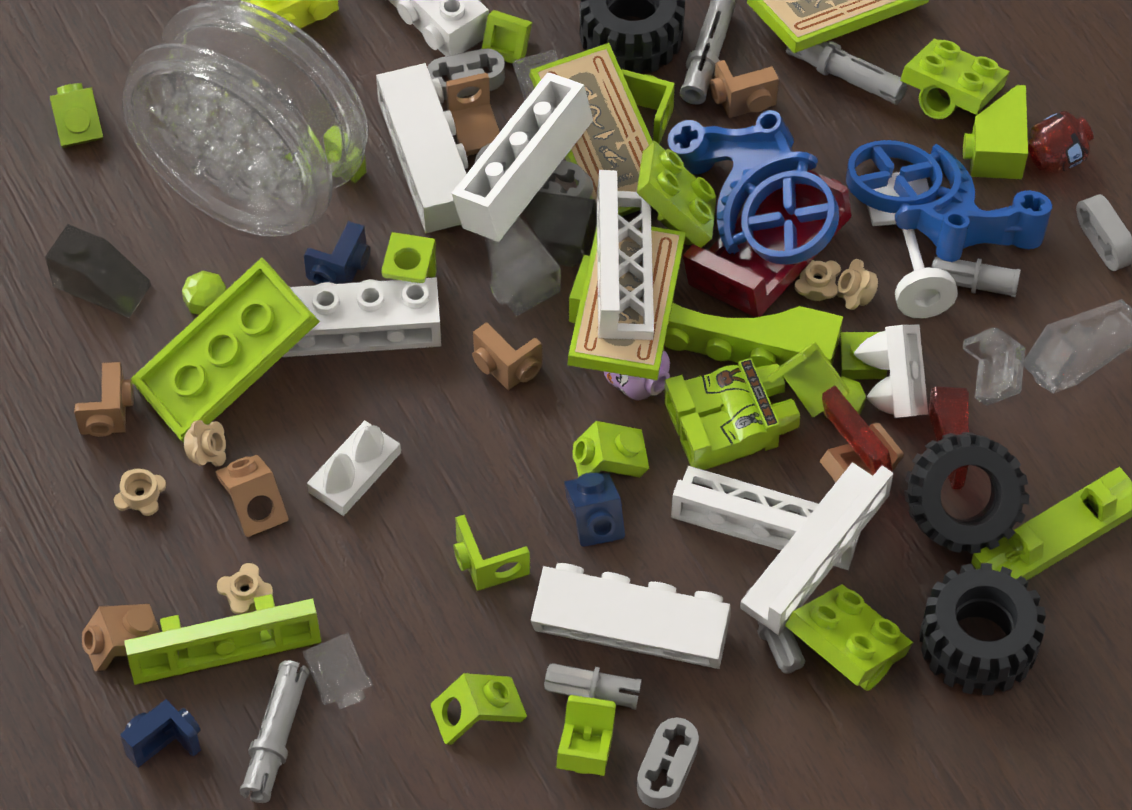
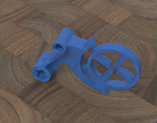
(760, 166)
(954, 218)

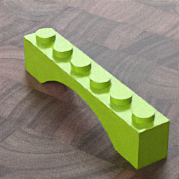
(763, 338)

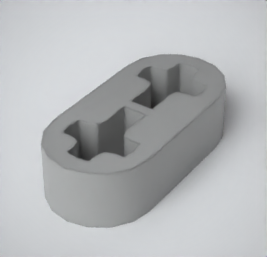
(466, 65)
(1105, 231)
(658, 758)

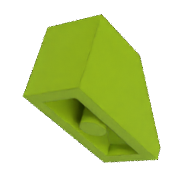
(999, 138)

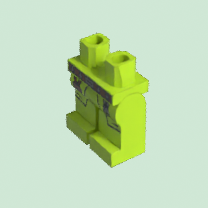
(729, 413)

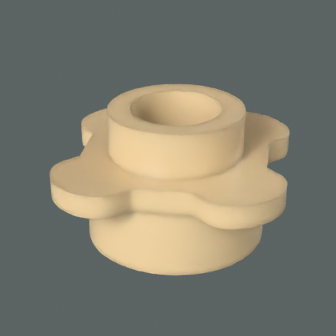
(857, 285)
(815, 288)
(205, 443)
(135, 481)
(241, 601)

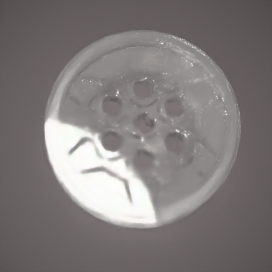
(245, 117)

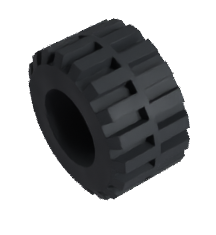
(634, 43)
(1001, 510)
(989, 596)

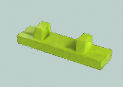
(1062, 528)
(222, 639)

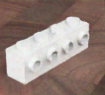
(446, 24)
(423, 142)
(522, 156)
(370, 317)
(631, 616)

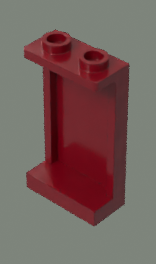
(745, 277)

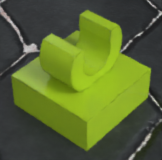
(507, 35)

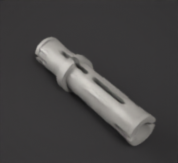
(833, 60)
(696, 81)
(269, 748)

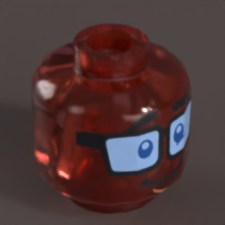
(1060, 142)

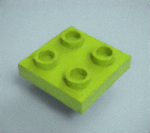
(966, 79)
(677, 195)
(850, 635)

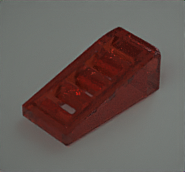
(950, 414)

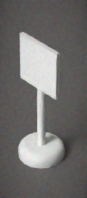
(925, 290)

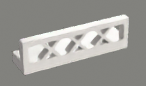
(610, 256)
(743, 517)
(817, 546)

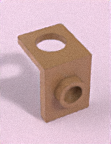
(472, 115)
(246, 480)

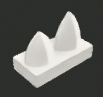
(901, 353)
(354, 467)

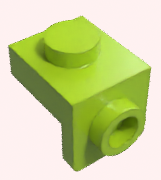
(76, 115)
(611, 450)
(586, 735)

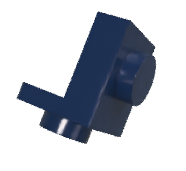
(347, 257)
(595, 508)
(154, 730)

